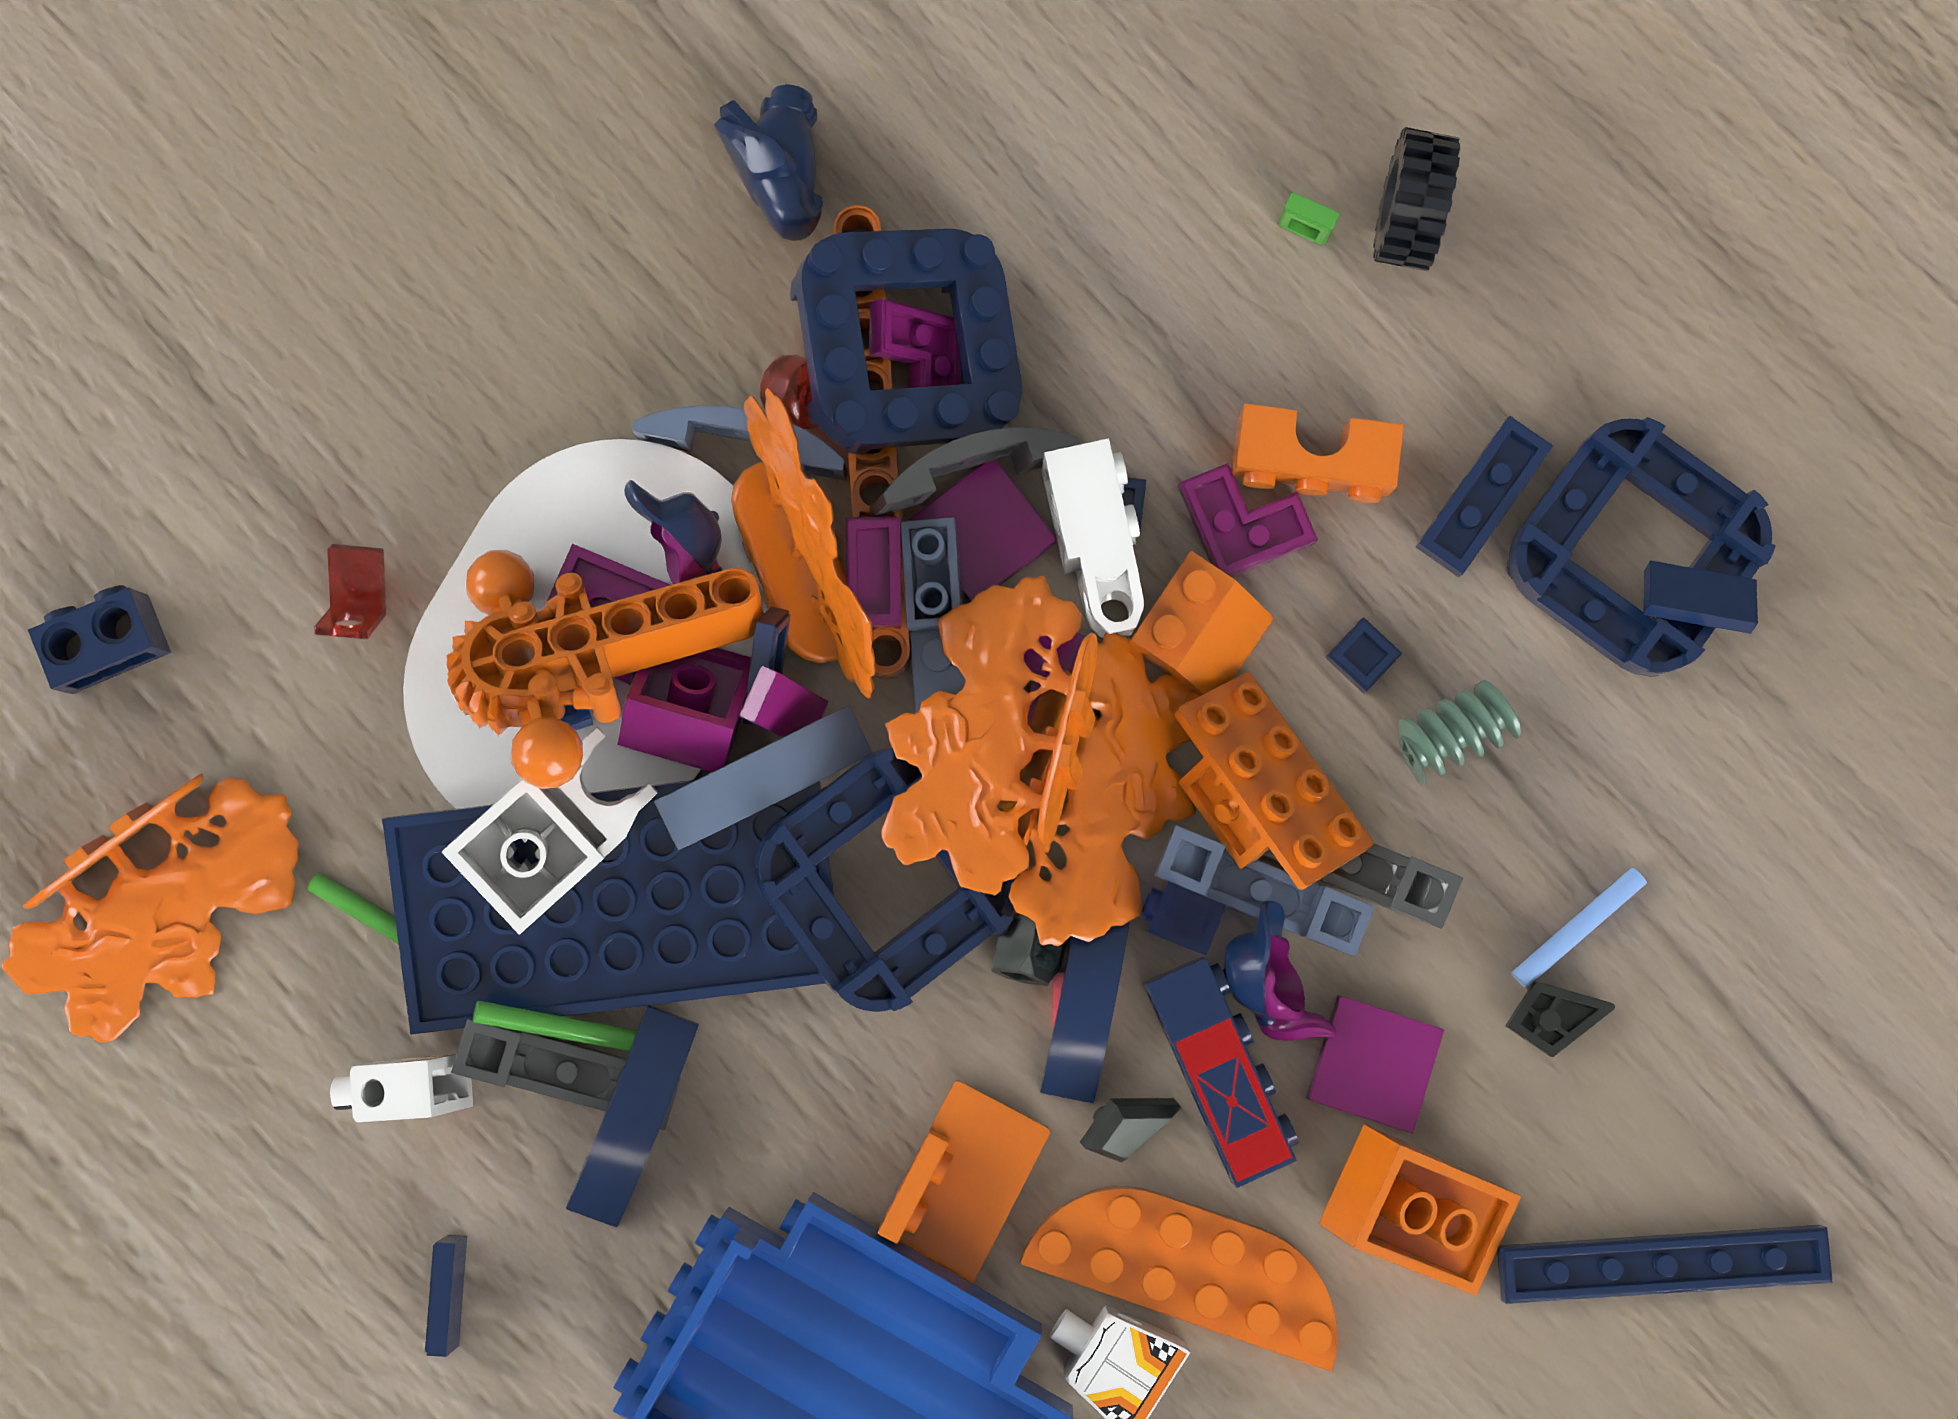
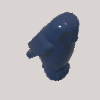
(777, 158)

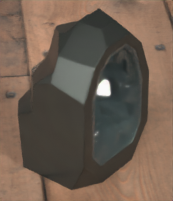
(1022, 956)

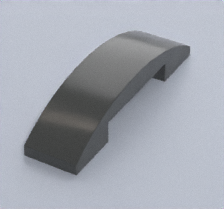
(1023, 445)
(1397, 884)
(540, 1065)

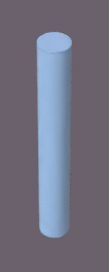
(1578, 927)

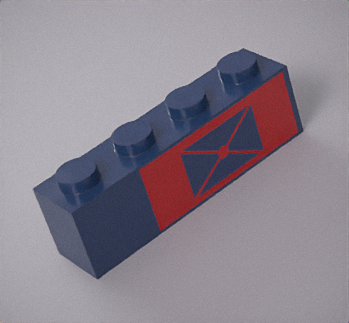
(1220, 1071)

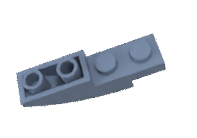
(931, 591)

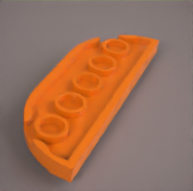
(1190, 1268)

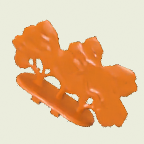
(795, 551)
(980, 738)
(1120, 793)
(156, 919)

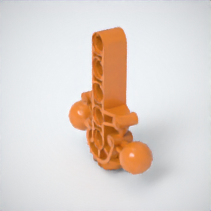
(524, 661)

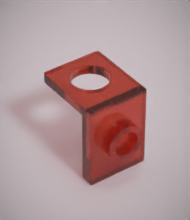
(354, 591)

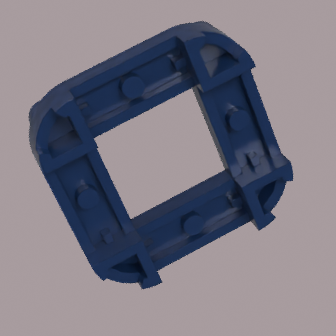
(835, 350)
(1679, 481)
(820, 925)

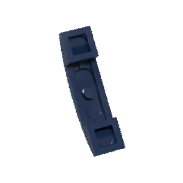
(1084, 1015)
(633, 1116)

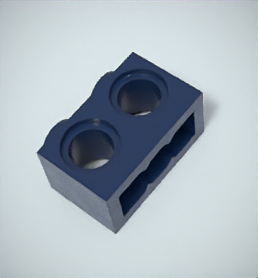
(101, 651)

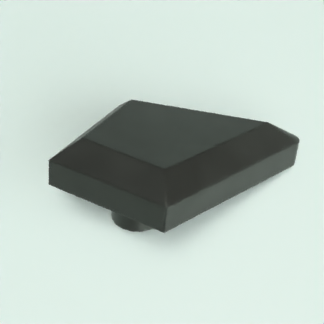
(1555, 1017)
(1127, 1124)

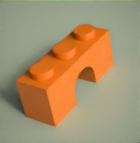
(1271, 454)

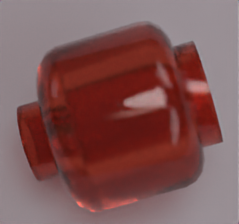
(790, 381)

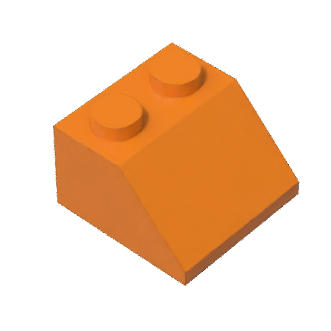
(1201, 626)

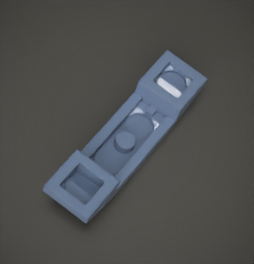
(678, 427)
(763, 777)
(1311, 913)

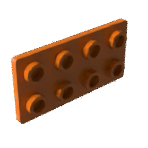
(1264, 786)
(964, 1180)

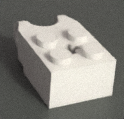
(1095, 530)
(571, 837)

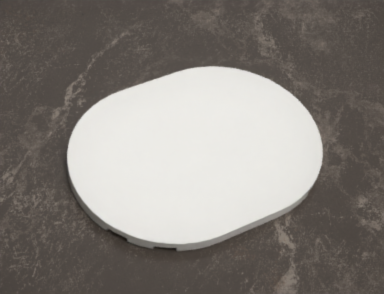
(538, 515)

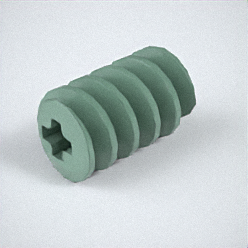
(1456, 727)

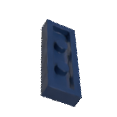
(1484, 496)

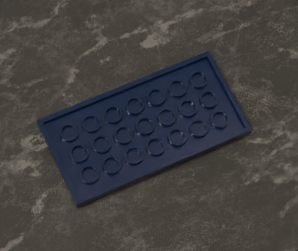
(626, 935)

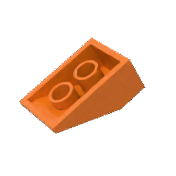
(1418, 1210)

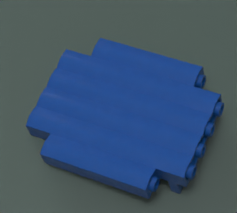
(829, 1332)

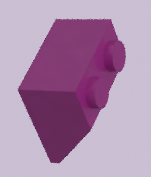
(687, 708)

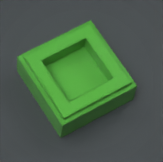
(1308, 219)

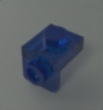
(1182, 917)

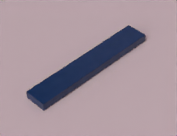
(1664, 1264)

